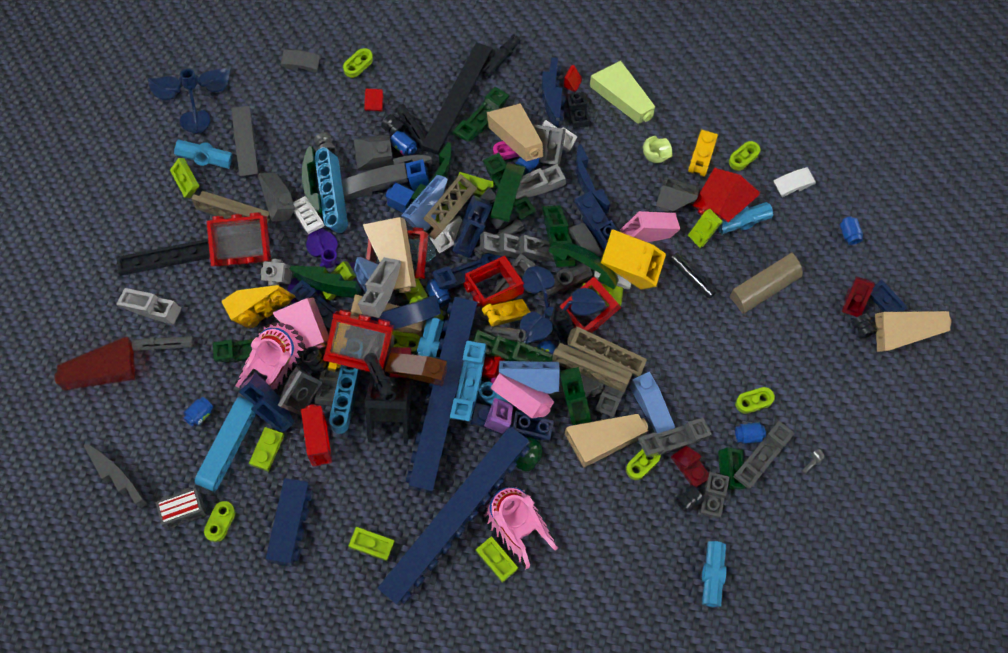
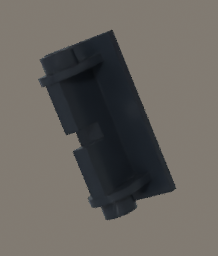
(561, 321)

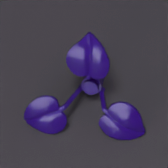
(322, 244)

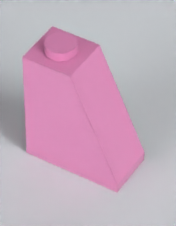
(652, 226)
(307, 320)
(525, 398)

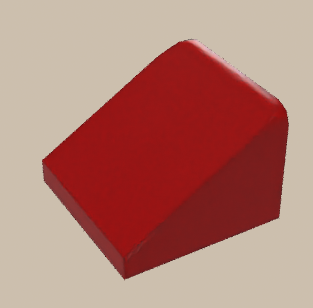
(572, 79)
(373, 100)

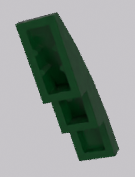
(557, 231)
(329, 283)
(510, 350)

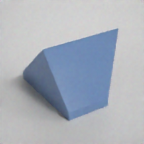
(363, 271)

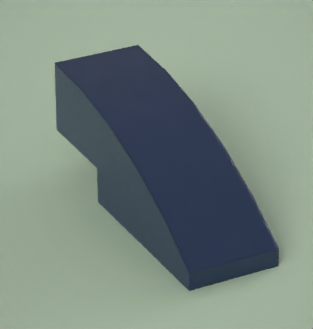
(471, 226)
(266, 403)

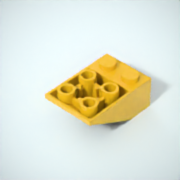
(633, 259)
(254, 304)

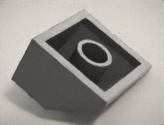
(373, 152)
(676, 194)
(299, 391)

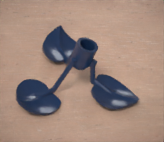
(166, 88)
(539, 327)

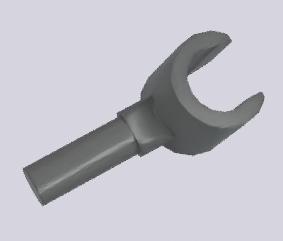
(818, 456)

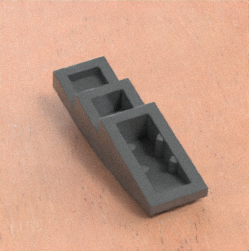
(245, 141)
(373, 180)
(513, 246)
(110, 472)

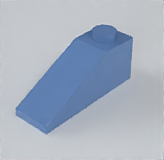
(424, 202)
(537, 375)
(652, 402)

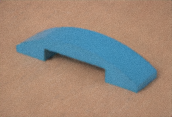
(469, 381)

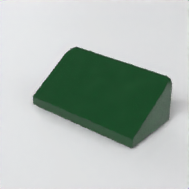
(729, 463)

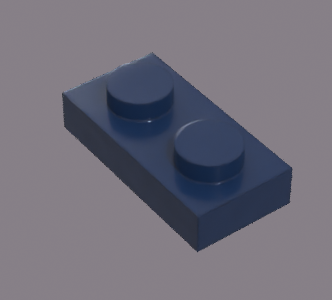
(886, 298)

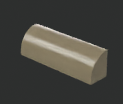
(766, 283)
(606, 351)

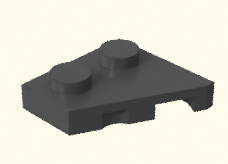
(552, 143)

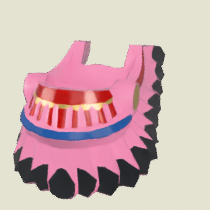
(274, 354)
(512, 516)

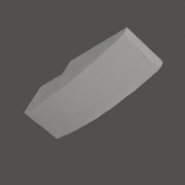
(541, 182)
(380, 287)
(149, 305)

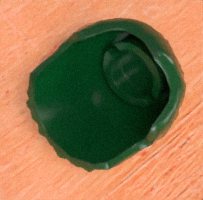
(532, 457)

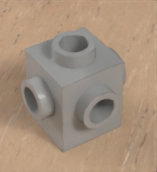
(276, 272)

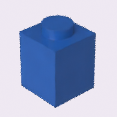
(417, 173)
(399, 197)

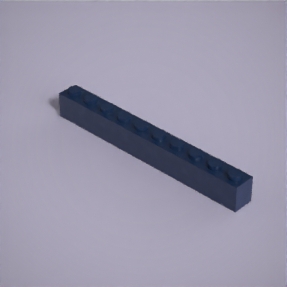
(441, 399)
(453, 516)

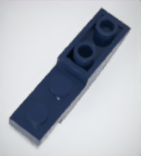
(552, 94)
(595, 218)
(529, 427)

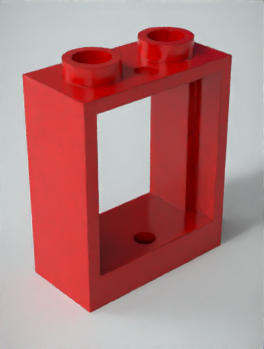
(488, 270)
(605, 315)
(316, 435)

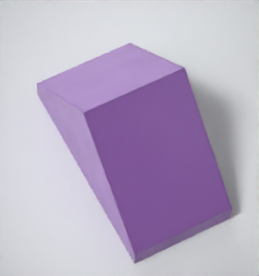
(499, 416)

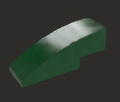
(575, 396)

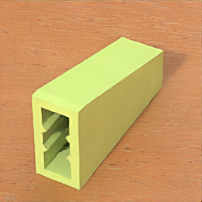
(623, 91)

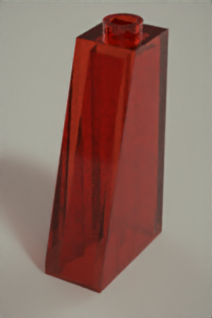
(98, 367)

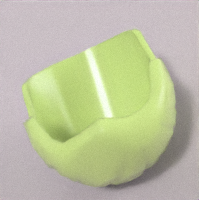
(657, 149)

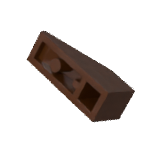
(417, 367)

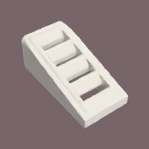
(306, 214)

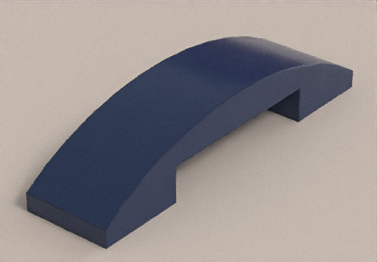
(585, 181)
(455, 277)
(303, 291)
(412, 312)

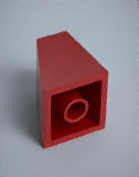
(725, 194)

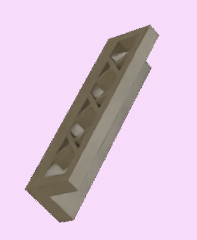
(224, 207)
(453, 209)
(592, 367)

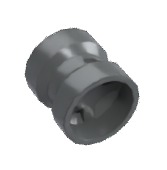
(325, 140)

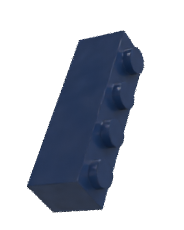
(288, 522)

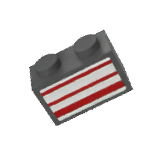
(180, 508)

